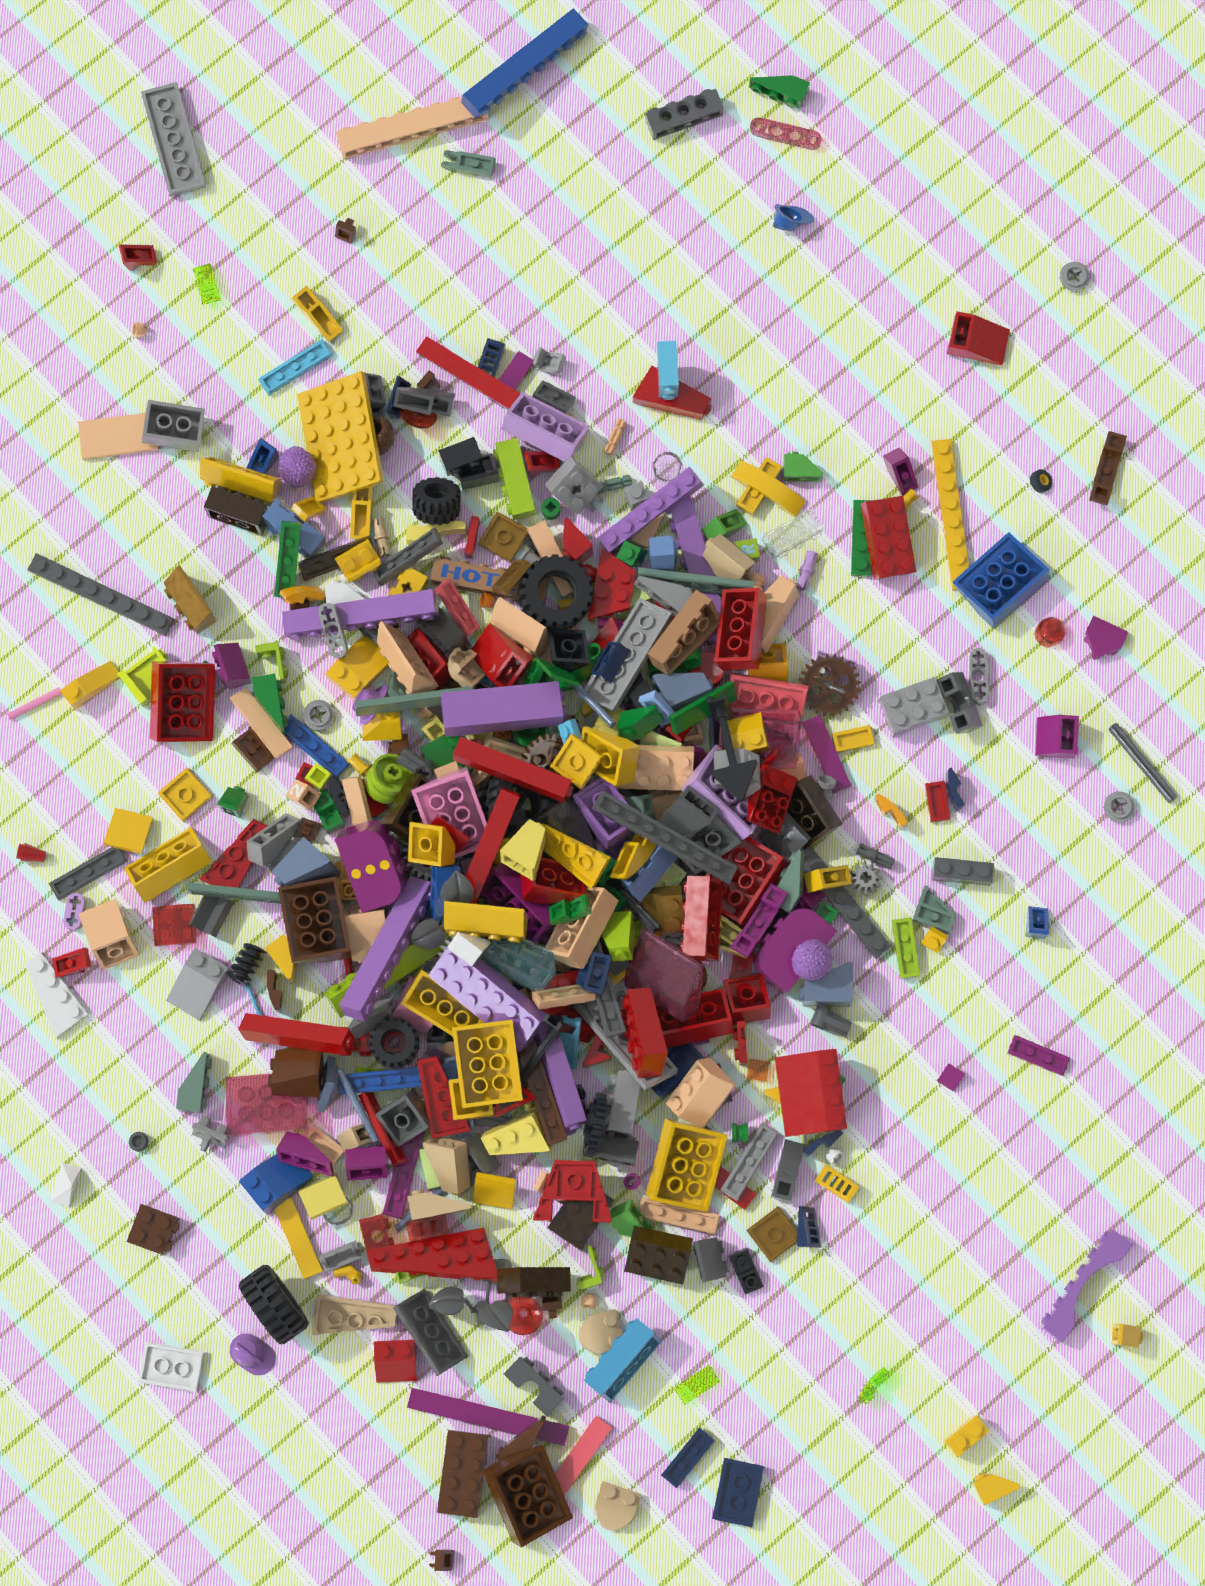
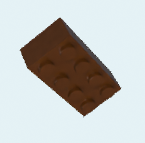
(462, 1473)

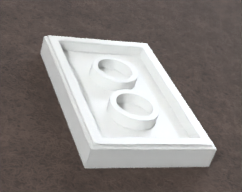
(171, 1367)

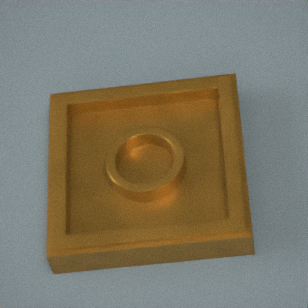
(503, 537)
(510, 576)
(773, 1234)

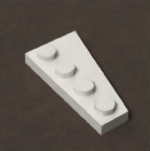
(57, 1000)

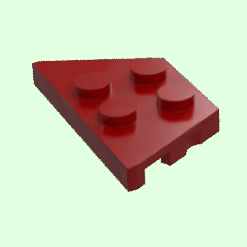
(612, 587)

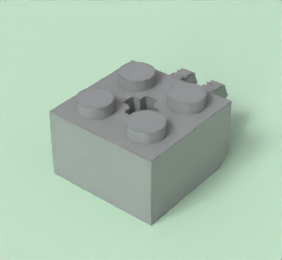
(575, 486)

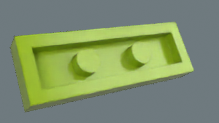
(905, 948)

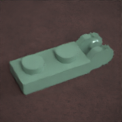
(470, 163)

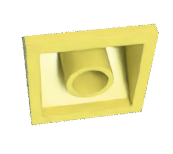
(323, 1196)

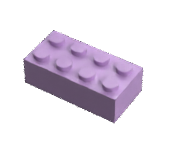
(545, 427)

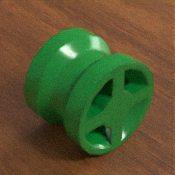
(553, 511)
(740, 1132)

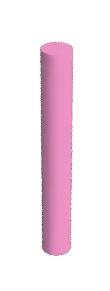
(34, 703)

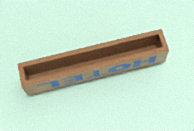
(476, 578)

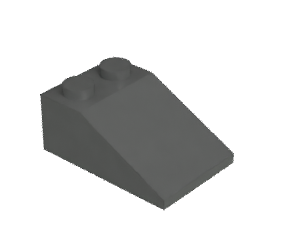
(714, 837)

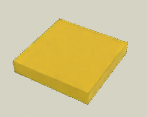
(577, 761)
(185, 794)
(128, 831)
(494, 1190)

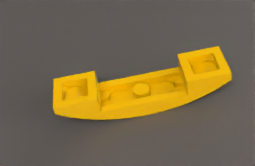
(769, 487)

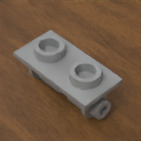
(340, 1256)

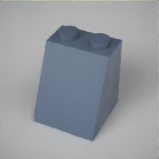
(681, 688)
(303, 865)
(831, 990)

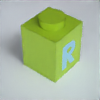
(750, 548)

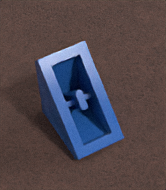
(263, 457)
(1037, 922)

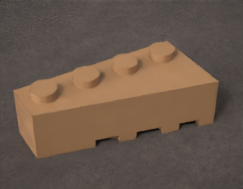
(685, 633)

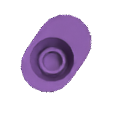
(369, 694)
(252, 1354)

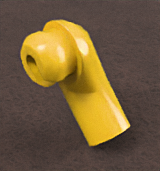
(350, 1272)

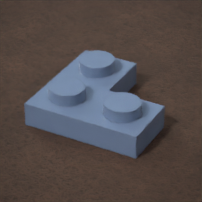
(328, 1085)

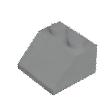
(742, 755)

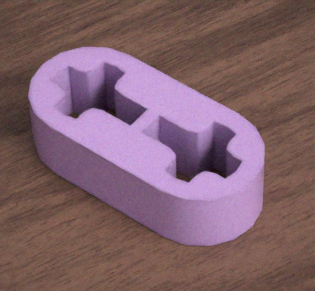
(69, 910)

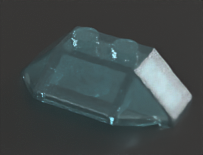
(522, 962)

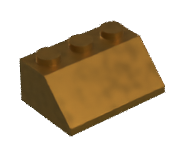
(188, 601)

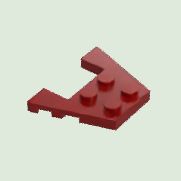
(573, 1183)

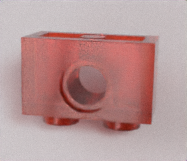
(373, 1224)
(427, 1227)

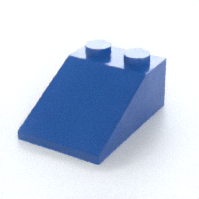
(274, 1183)

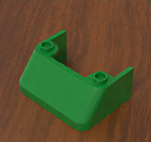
(541, 672)

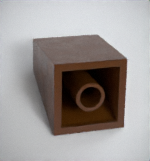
(296, 1072)

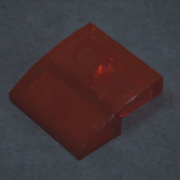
(172, 925)

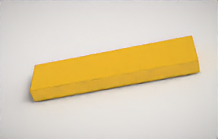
(298, 1239)

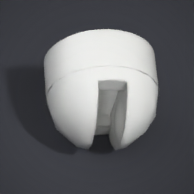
(834, 1156)

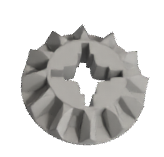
(1074, 268)
(310, 712)
(1121, 798)

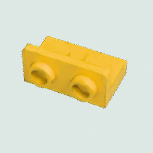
(358, 561)

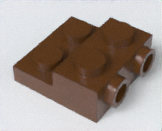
(153, 1230)

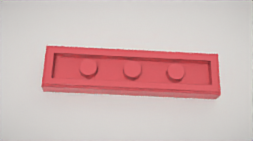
(582, 1453)

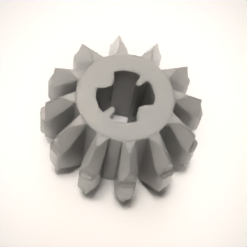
(869, 874)

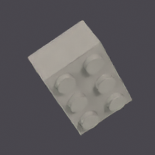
(173, 425)
(913, 706)
(622, 1103)

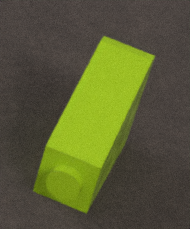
(619, 936)

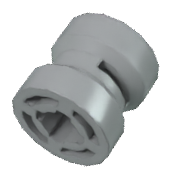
(826, 784)

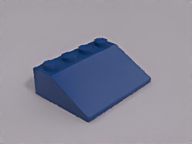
(1001, 579)

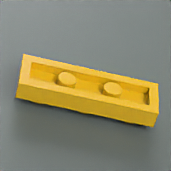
(751, 498)

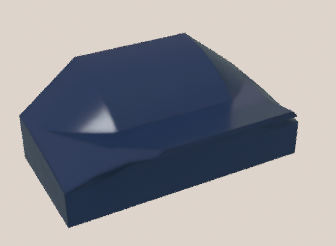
(595, 973)

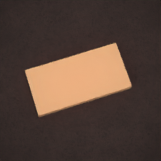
(113, 436)

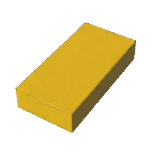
(308, 508)
(853, 739)

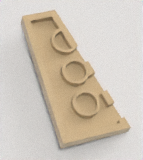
(346, 1314)

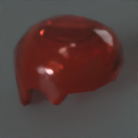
(1050, 632)

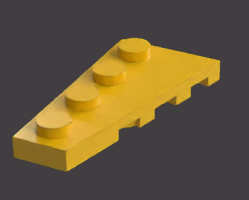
(575, 856)

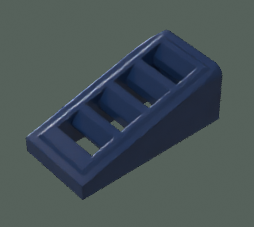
(499, 354)
(808, 1230)

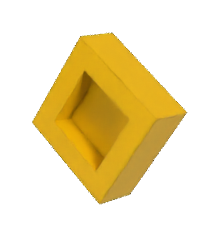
(934, 939)

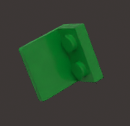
(442, 750)

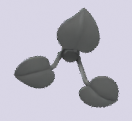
(429, 932)
(497, 1315)

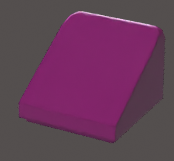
(950, 1077)

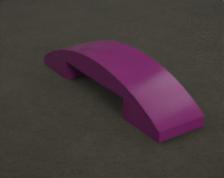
(759, 921)

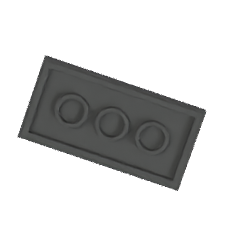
(430, 1332)

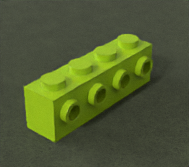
(515, 479)

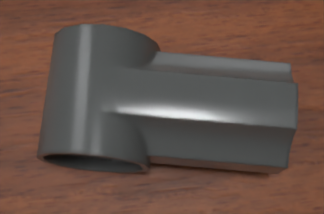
(414, 763)
(825, 1020)

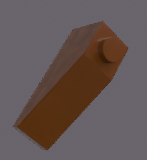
(522, 1441)

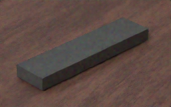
(408, 556)
(87, 872)

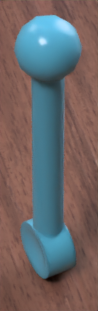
(252, 998)

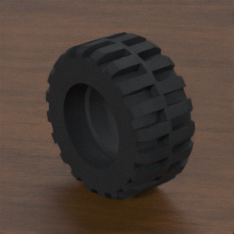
(567, 570)
(538, 804)
(273, 1304)

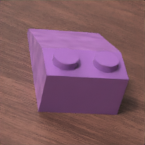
(604, 828)

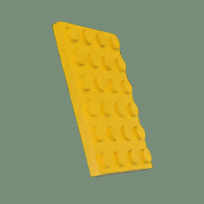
(340, 437)

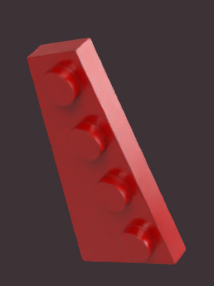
(438, 1099)

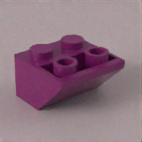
(232, 665)
(1057, 736)
(366, 1163)

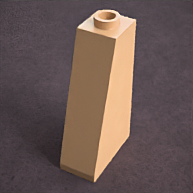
(780, 600)

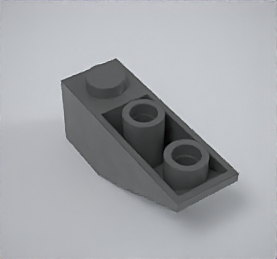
(787, 1171)

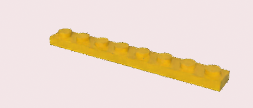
(950, 508)

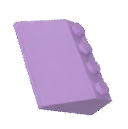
(731, 809)

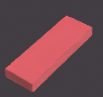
(457, 607)

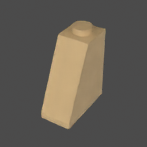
(727, 559)
(449, 1163)

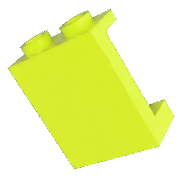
(139, 676)

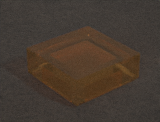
(757, 1070)

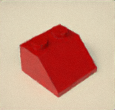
(575, 543)
(747, 998)
(395, 1361)

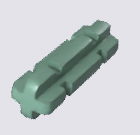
(616, 483)

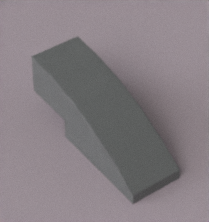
(424, 400)

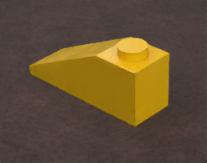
(90, 684)

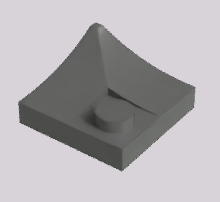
(788, 840)

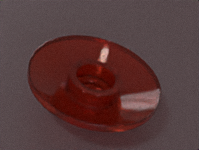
(418, 419)
(525, 1324)

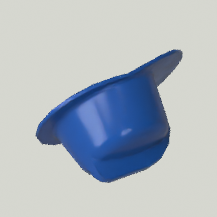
(790, 217)

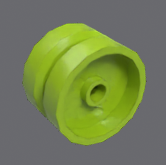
(385, 778)

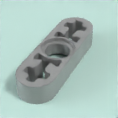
(333, 615)
(983, 662)

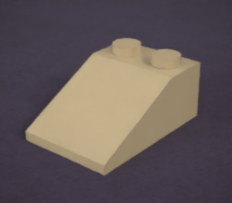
(429, 1205)

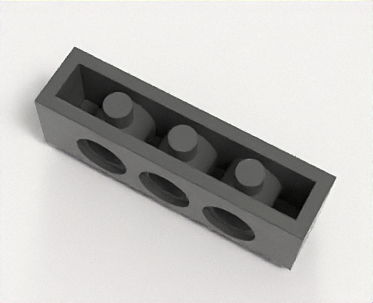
(660, 128)

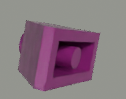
(900, 470)

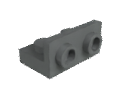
(554, 397)

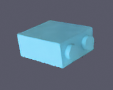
(667, 369)

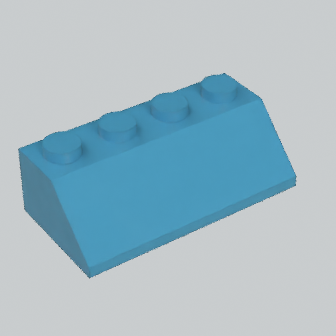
(622, 1360)

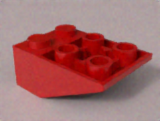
(977, 339)
(501, 657)
(770, 803)

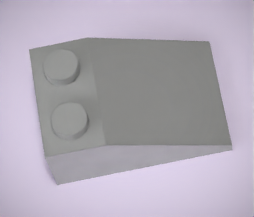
(197, 984)

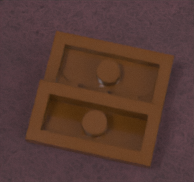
(253, 749)

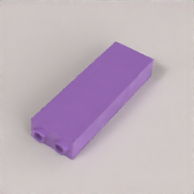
(502, 708)
(561, 1083)

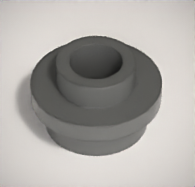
(132, 1141)

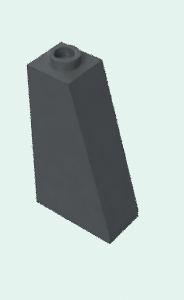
(688, 812)

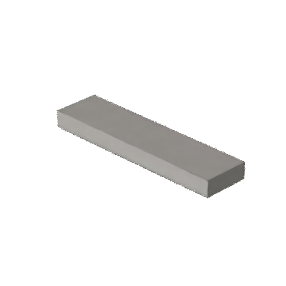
(749, 1162)

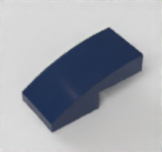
(952, 784)
(827, 1140)

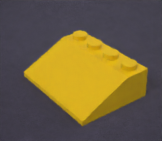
(487, 1063)
(686, 1165)

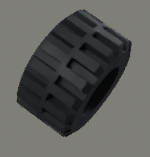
(436, 501)
(387, 1026)

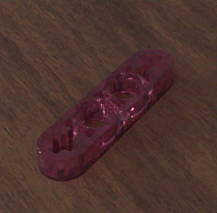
(784, 136)

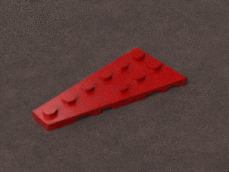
(443, 1256)

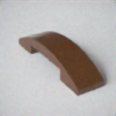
(1107, 468)

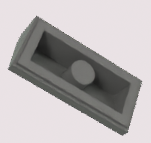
(375, 390)

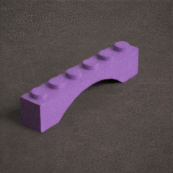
(669, 495)
(1061, 1319)

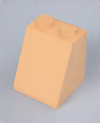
(363, 929)
(108, 934)

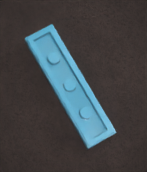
(295, 367)

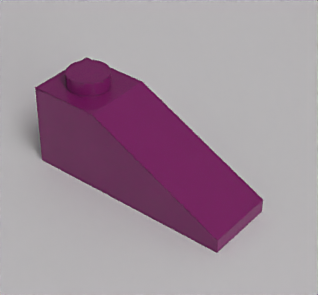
(300, 1152)

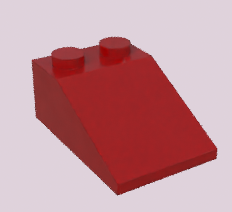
(432, 657)
(551, 884)

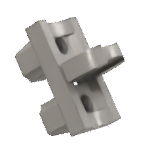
(202, 1131)

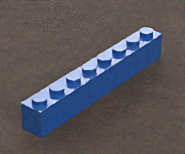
(524, 64)

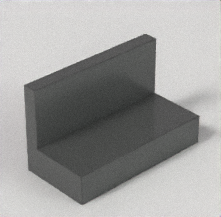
(211, 914)

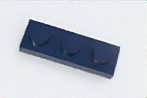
(687, 1457)

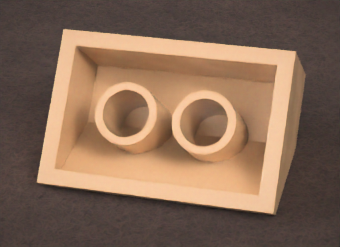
(520, 628)
(701, 1093)

